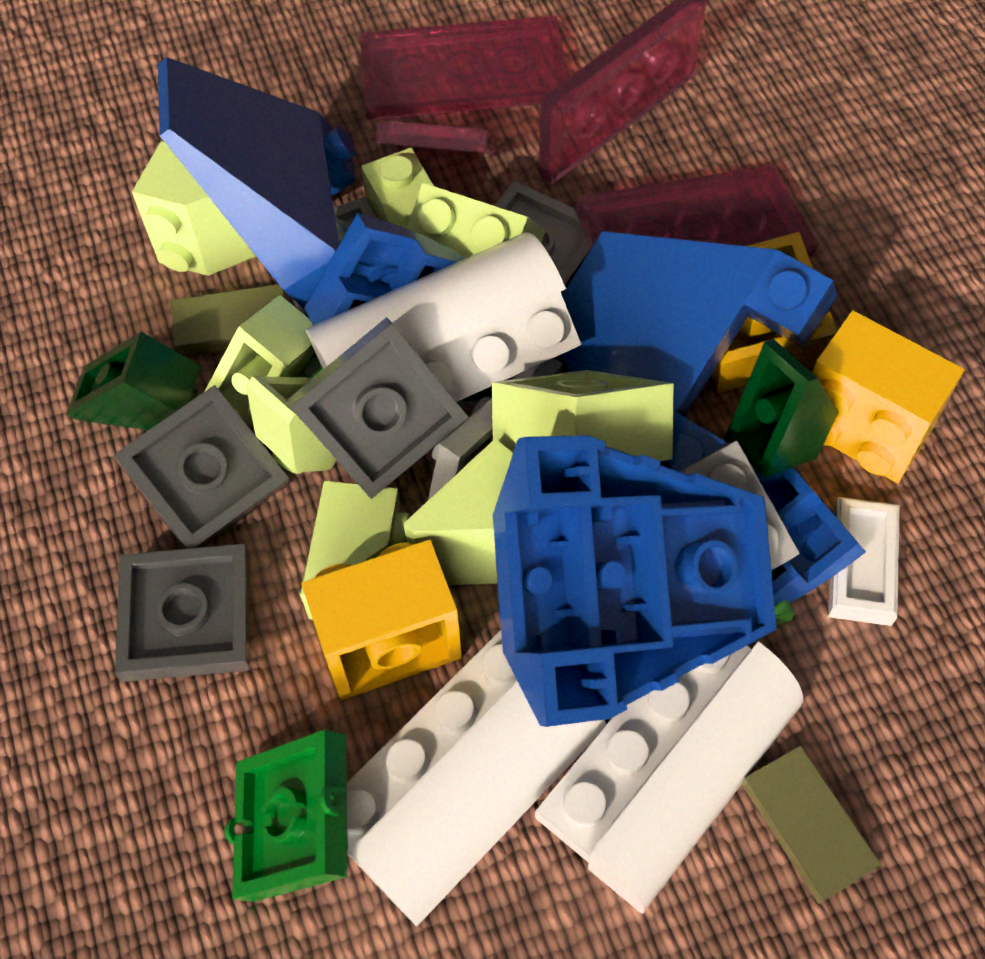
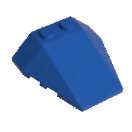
(621, 575)

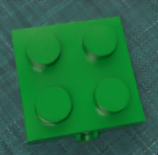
(291, 816)

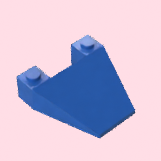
(262, 166)
(676, 307)

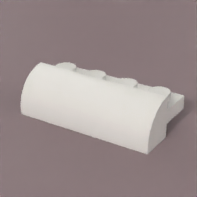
(469, 319)
(670, 769)
(454, 783)

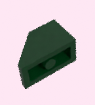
(134, 385)
(781, 413)

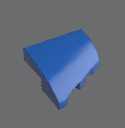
(372, 262)
(816, 532)

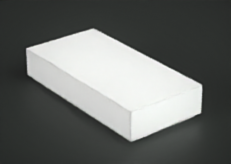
(870, 584)

